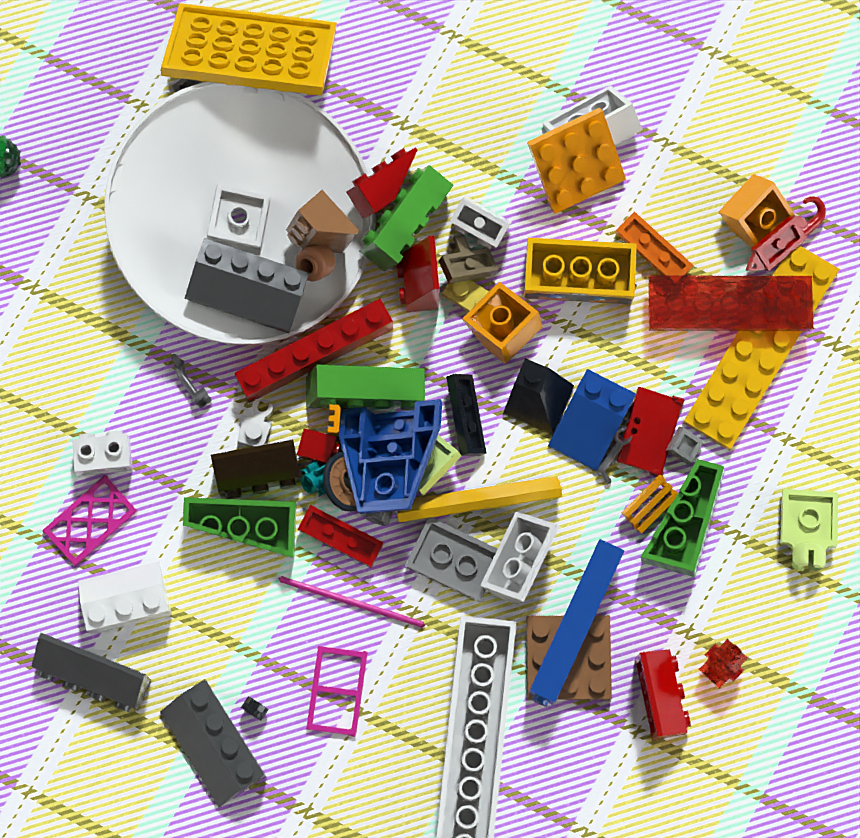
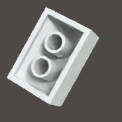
(617, 110)
(519, 557)
(124, 598)

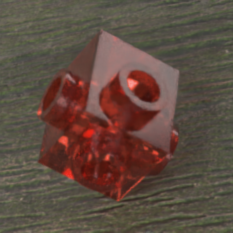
(723, 663)

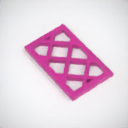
(91, 543)

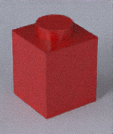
(317, 446)

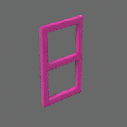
(358, 693)

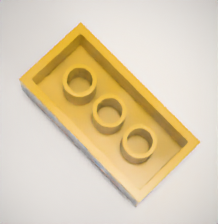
(580, 271)

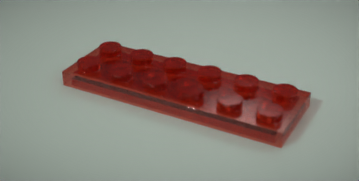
(730, 303)

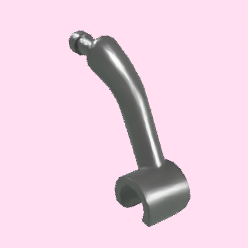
(200, 397)
(613, 454)

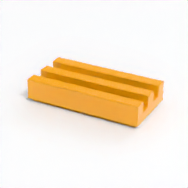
(334, 420)
(657, 511)

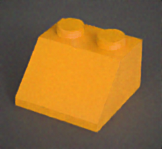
(755, 210)
(503, 322)

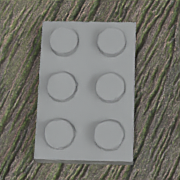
(451, 558)

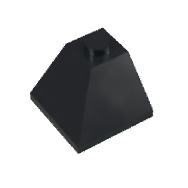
(538, 397)

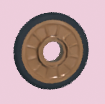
(334, 483)

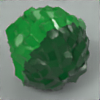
(8, 157)

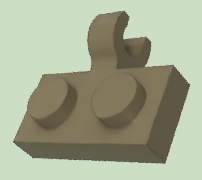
(466, 263)

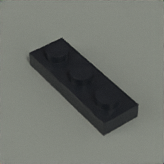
(466, 415)

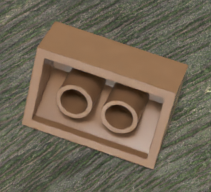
(321, 224)

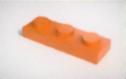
(653, 246)

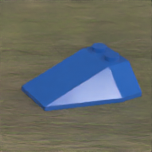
(388, 453)

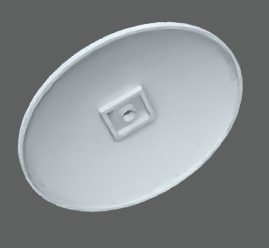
(218, 154)

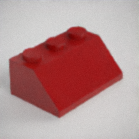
(662, 694)

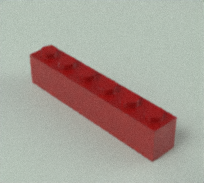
(314, 349)

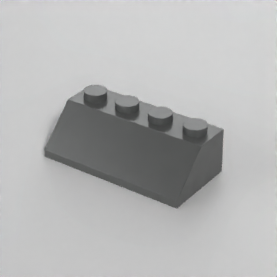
(246, 285)
(89, 671)
(212, 743)

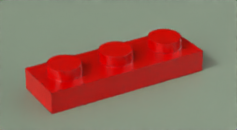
(340, 536)

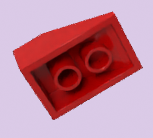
(420, 277)

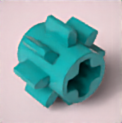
(313, 478)

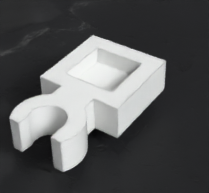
(255, 429)

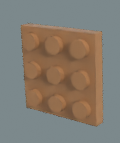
(591, 670)

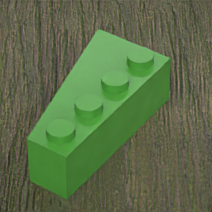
(405, 218)
(364, 387)
(251, 522)
(683, 531)

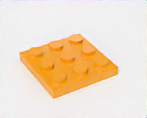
(576, 160)

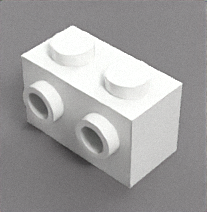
(479, 221)
(102, 453)

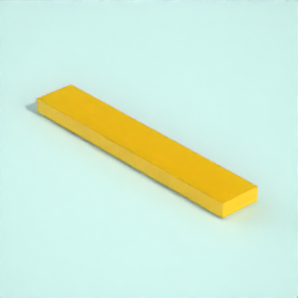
(482, 498)

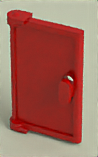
(654, 432)

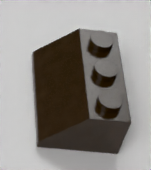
(256, 469)

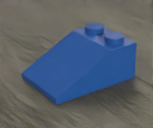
(591, 419)

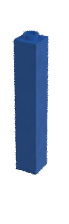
(575, 623)

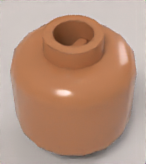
(316, 260)

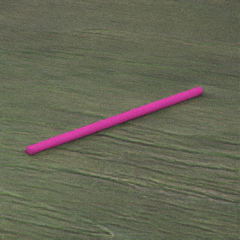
(352, 602)

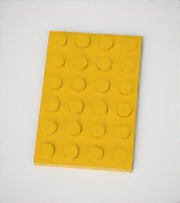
(249, 49)

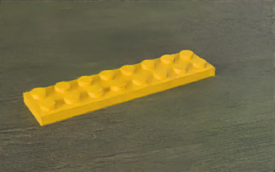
(753, 361)

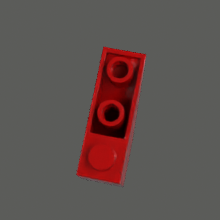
(383, 185)

